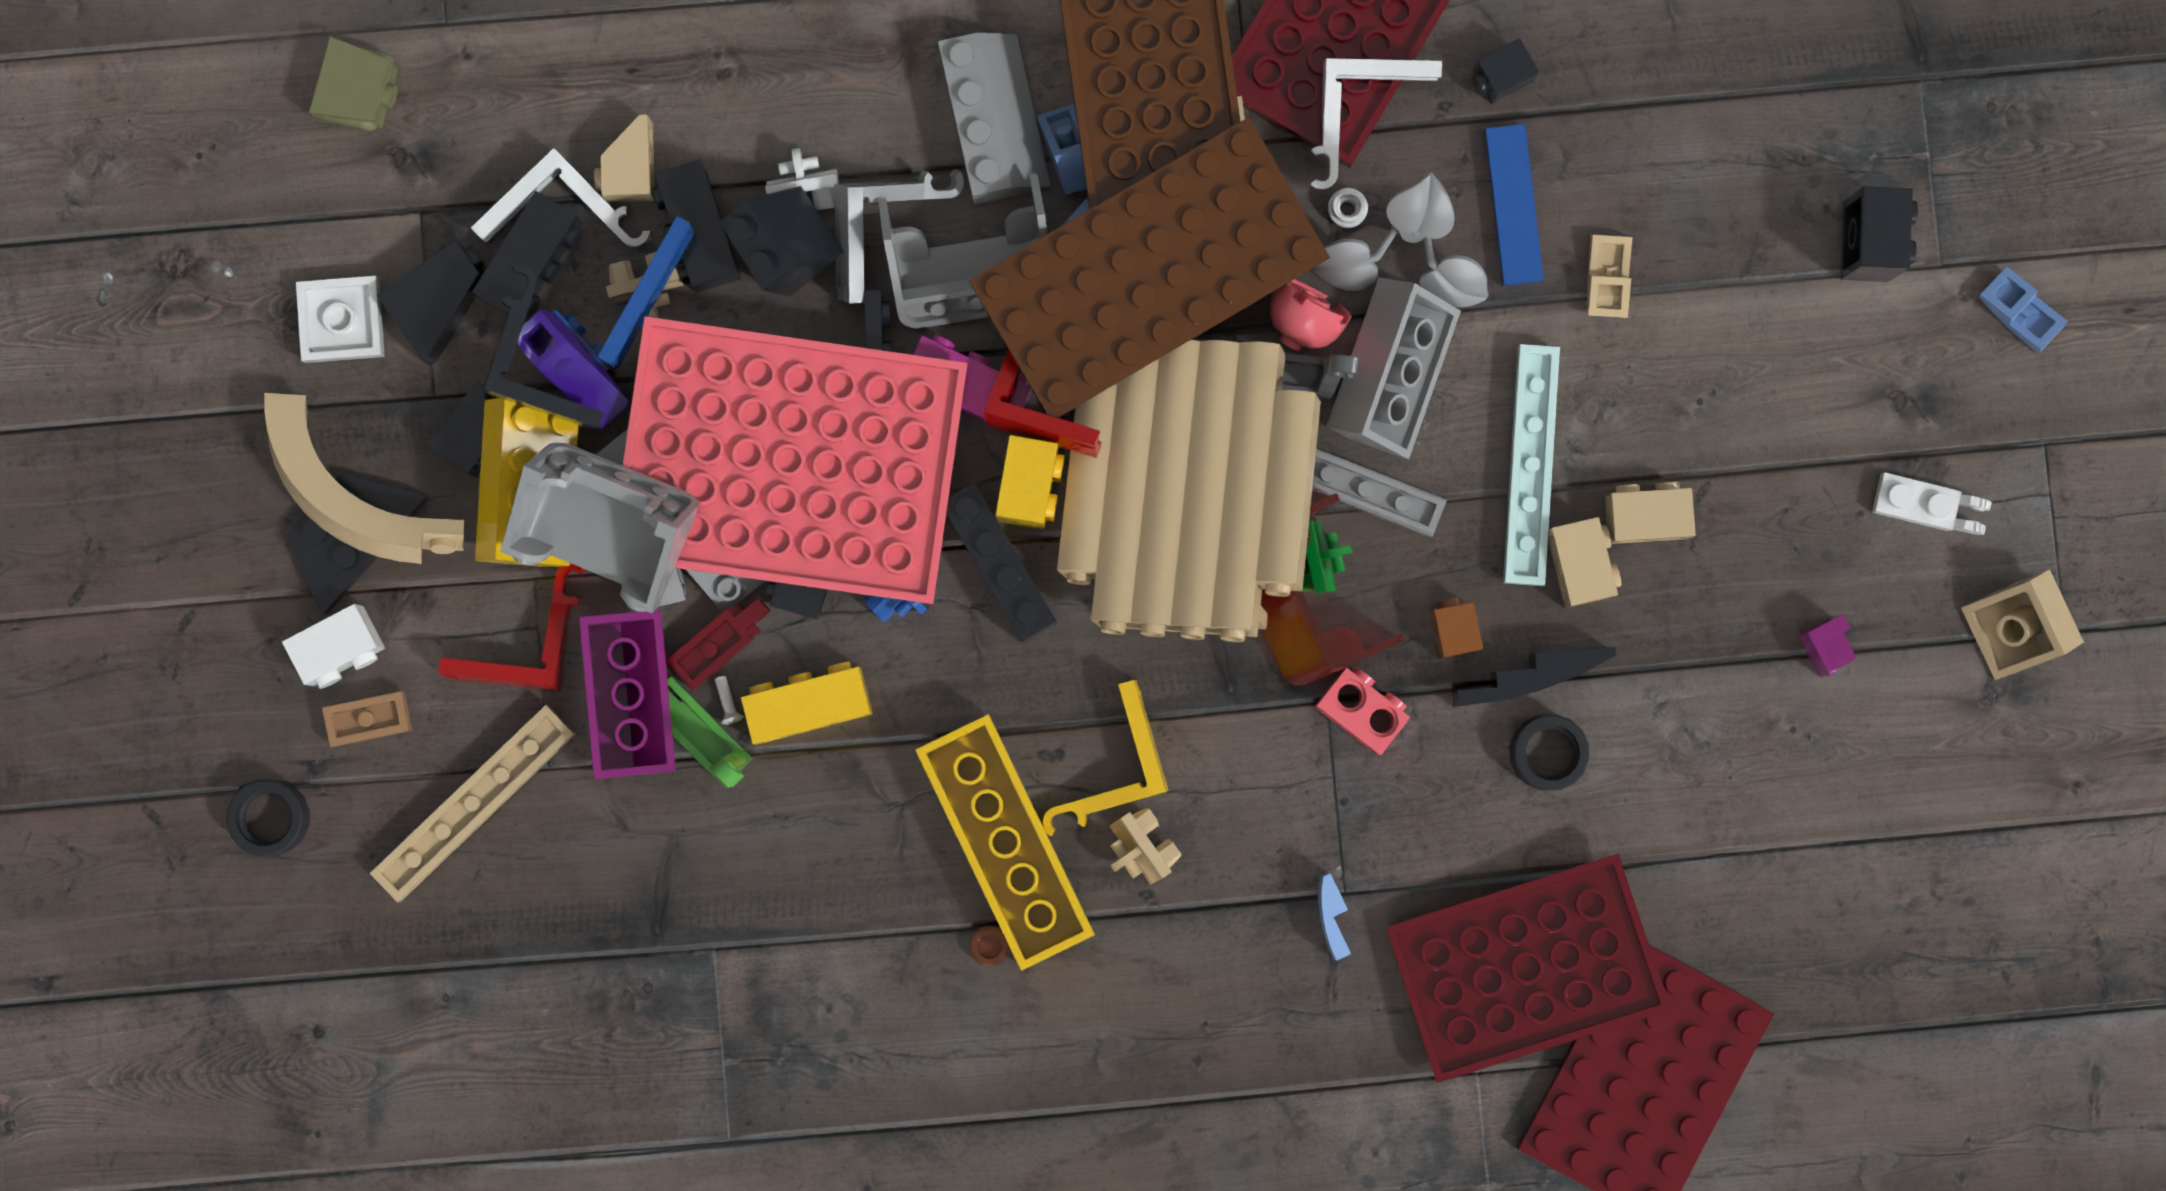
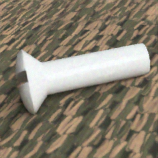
(731, 715)

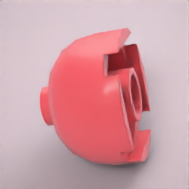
(1306, 316)

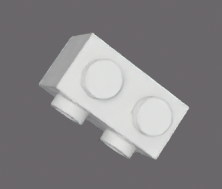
(334, 646)

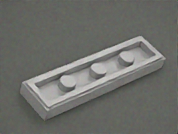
(1377, 494)

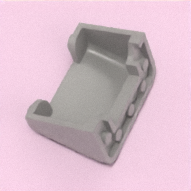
(600, 521)

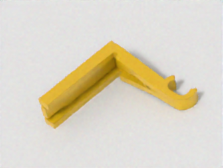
(1148, 757)

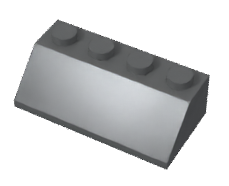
(993, 115)
(1397, 368)

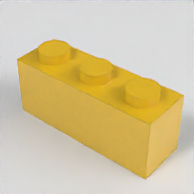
(806, 703)

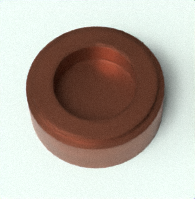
(989, 946)

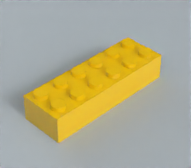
(1005, 842)

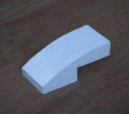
(1331, 905)

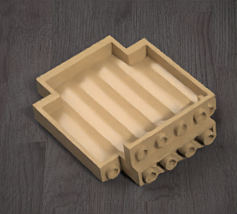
(1193, 493)

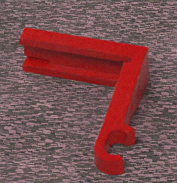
(1032, 424)
(552, 656)

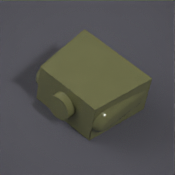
(354, 86)

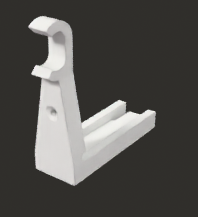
(1359, 69)
(537, 180)

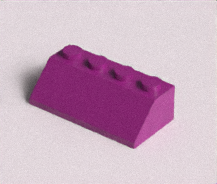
(627, 694)

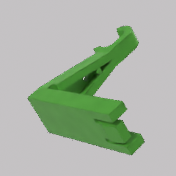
(706, 738)

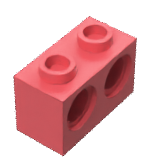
(1357, 719)

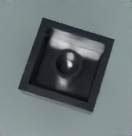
(1878, 234)

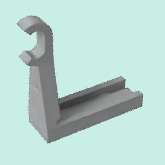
(850, 229)

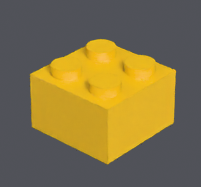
(1028, 482)

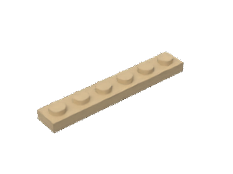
(472, 803)

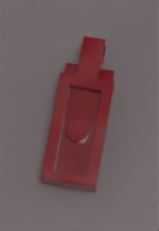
(717, 643)

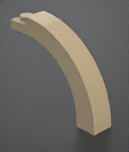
(334, 507)

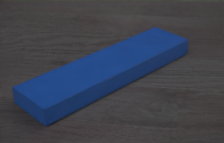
(1513, 205)
(646, 293)

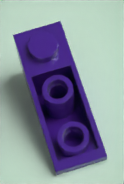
(571, 366)

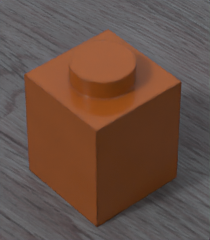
(1455, 628)

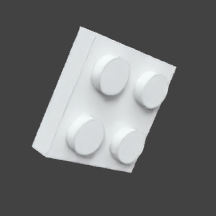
(340, 319)

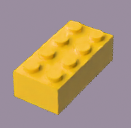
(509, 441)

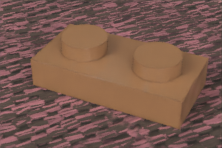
(367, 719)

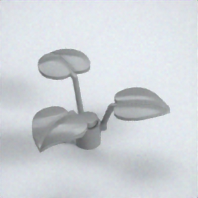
(1417, 215)

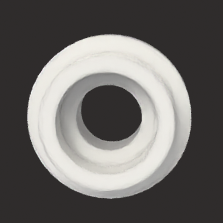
(1351, 196)

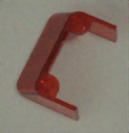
(1297, 641)

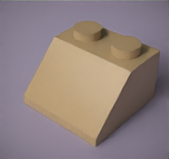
(2022, 625)

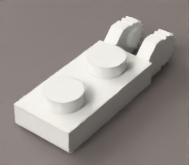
(1926, 504)

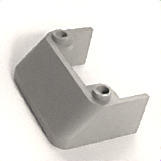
(933, 281)

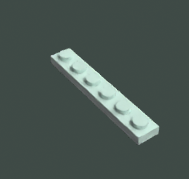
(1531, 465)

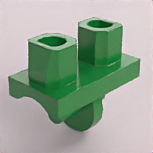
(1319, 574)

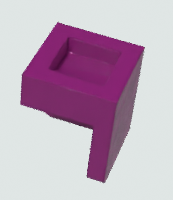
(1828, 645)

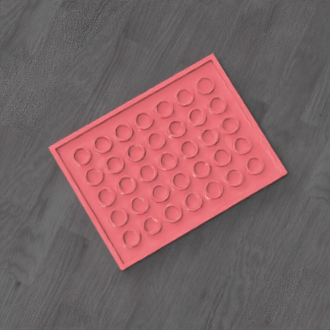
(800, 455)

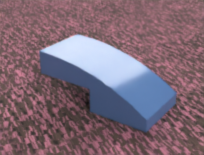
(2021, 310)

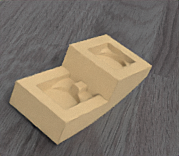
(1609, 275)

